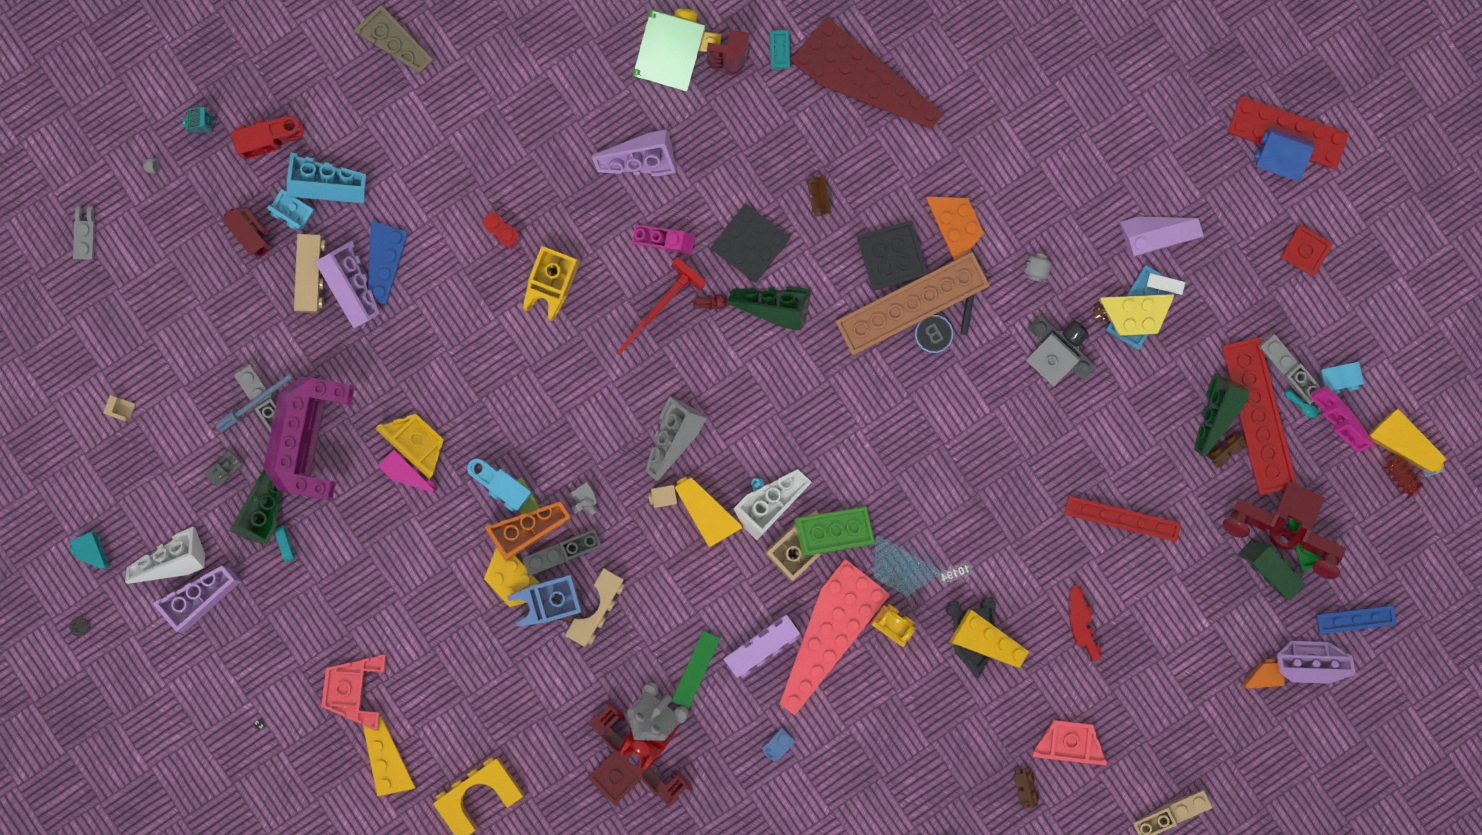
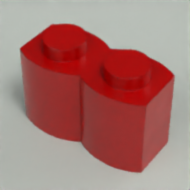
(505, 233)

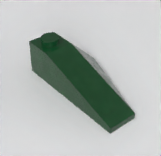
(781, 307)
(1224, 405)
(259, 513)

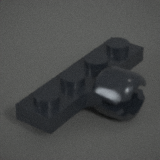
(1072, 336)

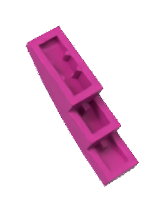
(1342, 418)

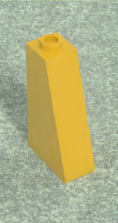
(1406, 441)
(707, 514)

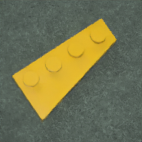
(984, 638)
(386, 763)

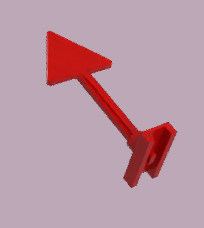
(686, 276)

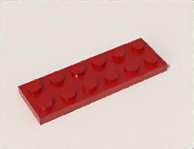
(1255, 118)

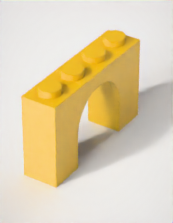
(494, 775)

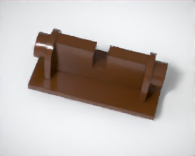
(820, 200)
(1219, 454)
(1029, 795)

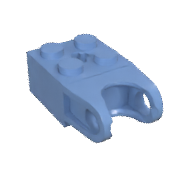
(541, 600)

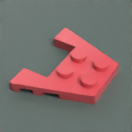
(344, 690)

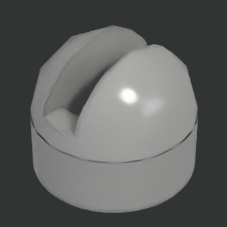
(151, 166)

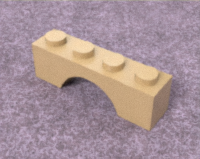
(583, 629)

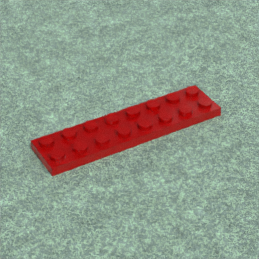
(1260, 417)

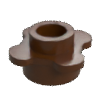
(1100, 313)

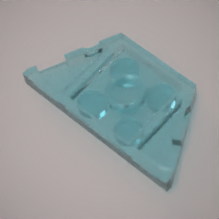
(900, 568)

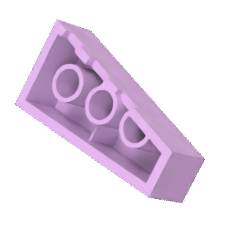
(348, 284)
(195, 599)
(761, 646)

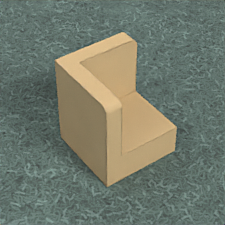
(119, 408)

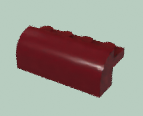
(730, 56)

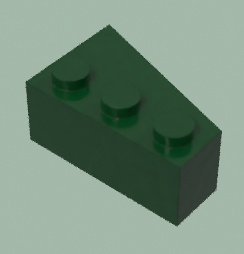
(1272, 568)

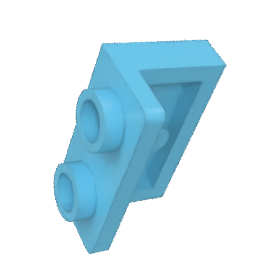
(291, 209)

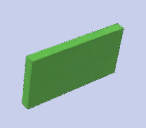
(834, 531)

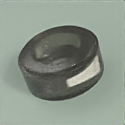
(79, 626)

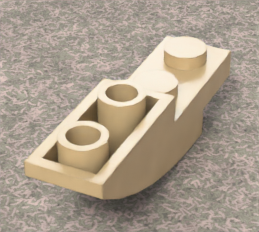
(1173, 813)

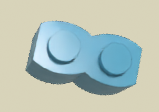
(1342, 377)

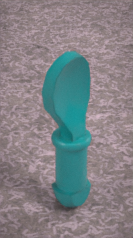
(1308, 409)

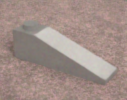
(677, 430)

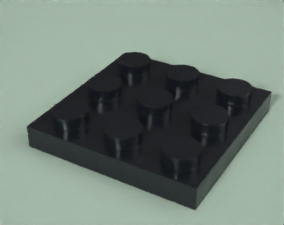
(750, 243)
(892, 255)

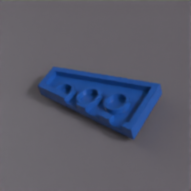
(384, 258)

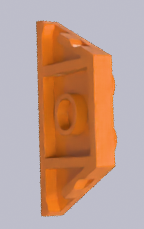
(956, 223)

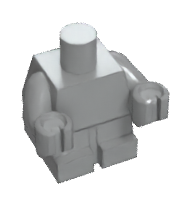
(584, 499)

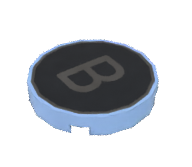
(934, 334)

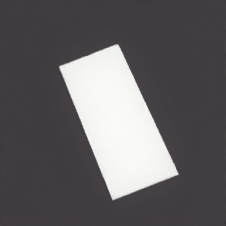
(1166, 284)

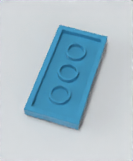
(1139, 288)

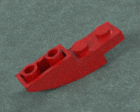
(1079, 615)

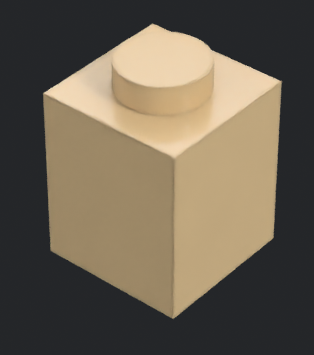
(663, 496)

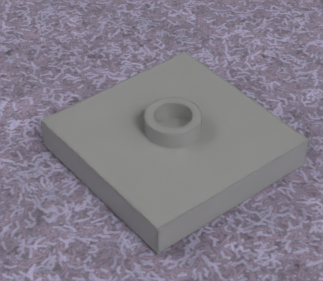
(1053, 359)

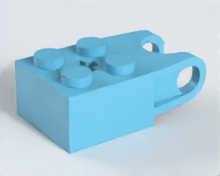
(501, 485)

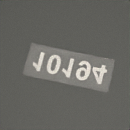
(955, 573)

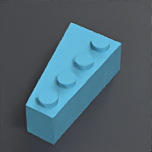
(324, 181)

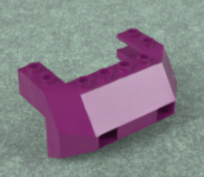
(296, 435)

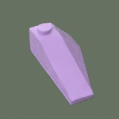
(1156, 233)

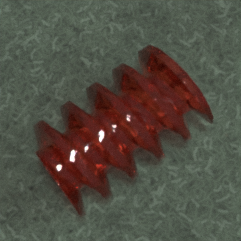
(1403, 476)

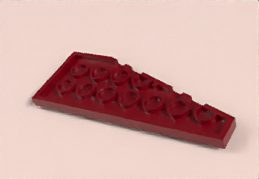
(849, 69)

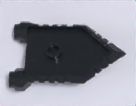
(973, 660)

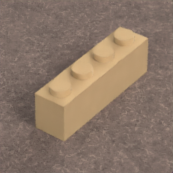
(308, 276)

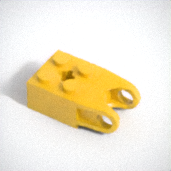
(545, 285)
(893, 625)

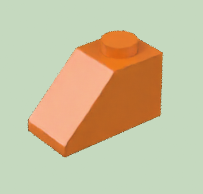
(1265, 675)

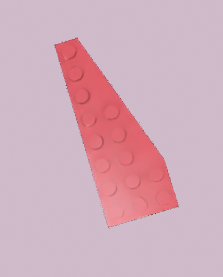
(838, 617)

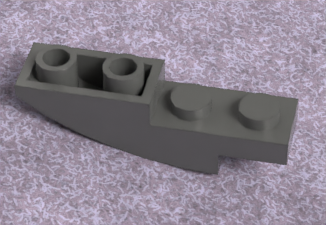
(561, 552)

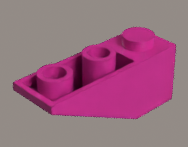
(663, 239)
(400, 470)

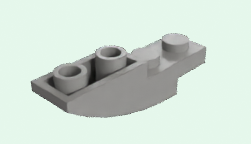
(1288, 367)
(253, 387)

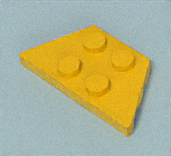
(415, 441)
(508, 577)

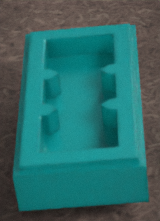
(779, 49)

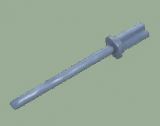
(235, 415)

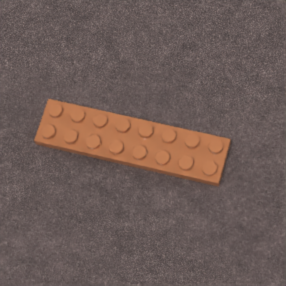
(912, 303)

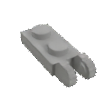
(84, 235)

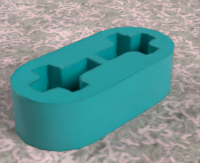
(284, 543)

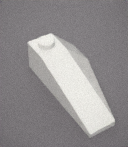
(174, 559)

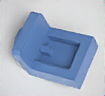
(778, 745)

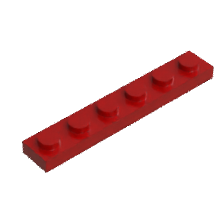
(1122, 519)

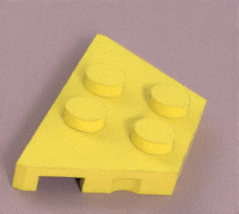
(1137, 313)

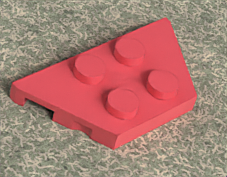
(1070, 743)

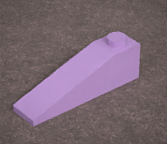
(644, 154)

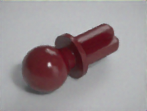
(709, 302)

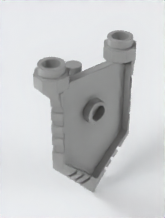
(652, 718)

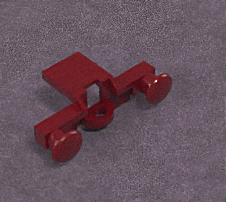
(1300, 506)
(618, 776)

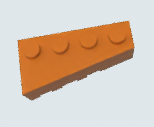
(526, 529)

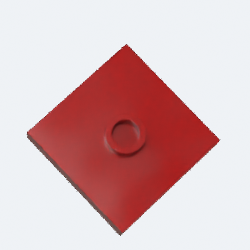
(1306, 250)

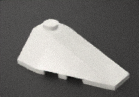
(764, 506)

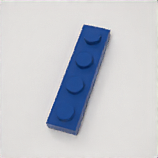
(1356, 619)

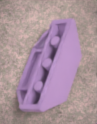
(1314, 662)

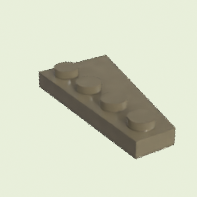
(392, 38)

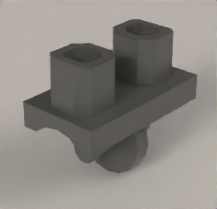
(223, 469)

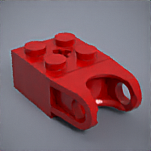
(265, 136)
(646, 750)

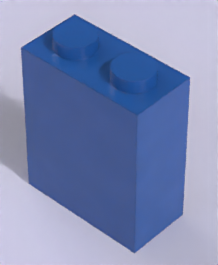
(1284, 154)

